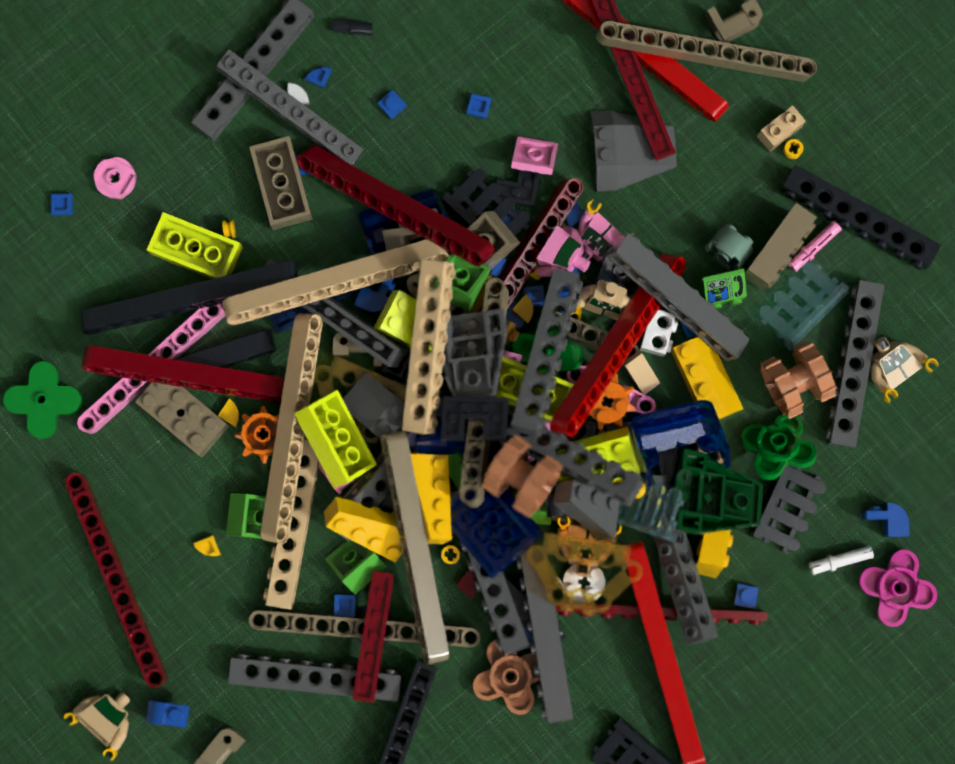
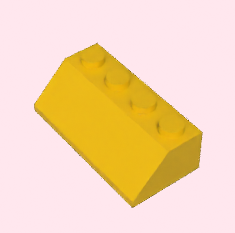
(706, 376)

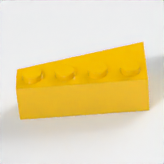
(434, 495)
(365, 526)
(712, 553)

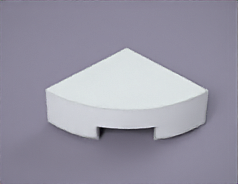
(298, 93)

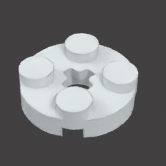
(595, 576)

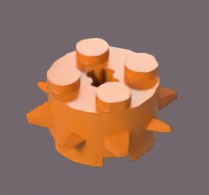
(620, 405)
(251, 430)

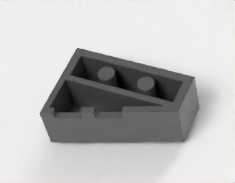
(589, 507)

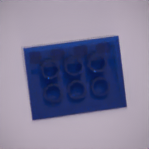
(494, 530)

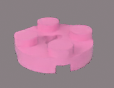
(111, 167)

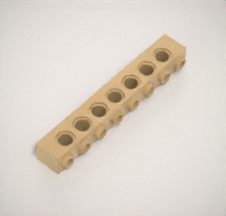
(420, 355)
(302, 514)

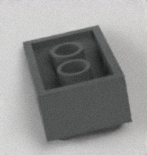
(375, 407)

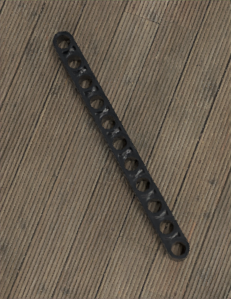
(182, 298)

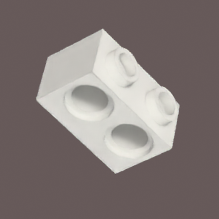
(654, 331)

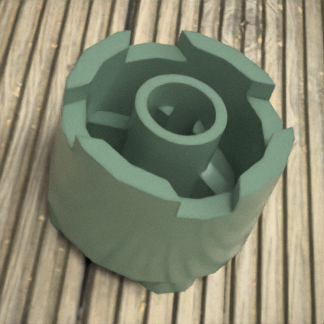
(730, 247)

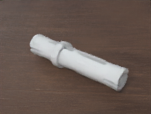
(833, 562)

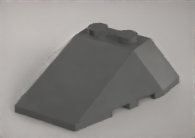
(624, 151)
(474, 353)

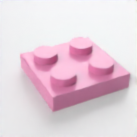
(534, 155)

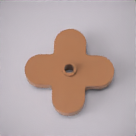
(494, 683)

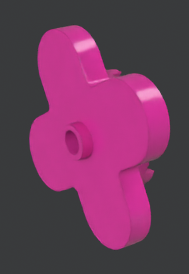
(913, 592)

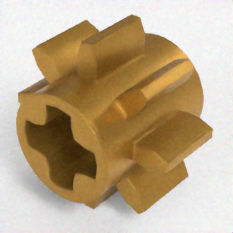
(511, 334)

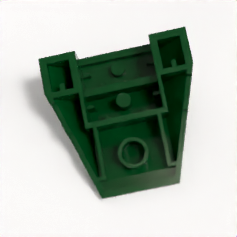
(714, 496)

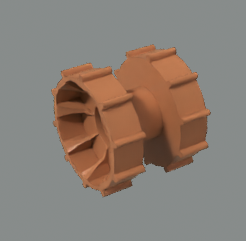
(808, 373)
(512, 469)

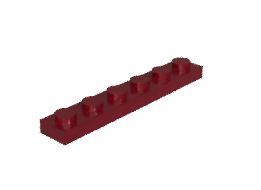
(373, 636)

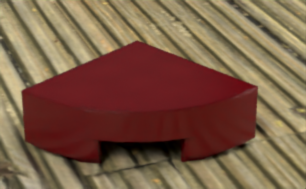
(467, 584)

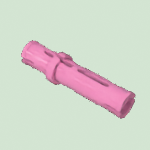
(807, 252)

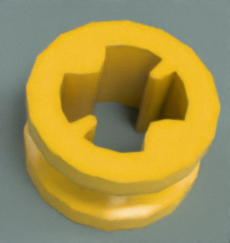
(794, 142)
(229, 228)
(455, 550)

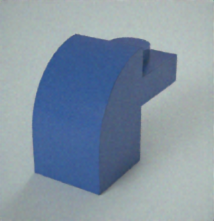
(373, 302)
(894, 519)
(167, 713)

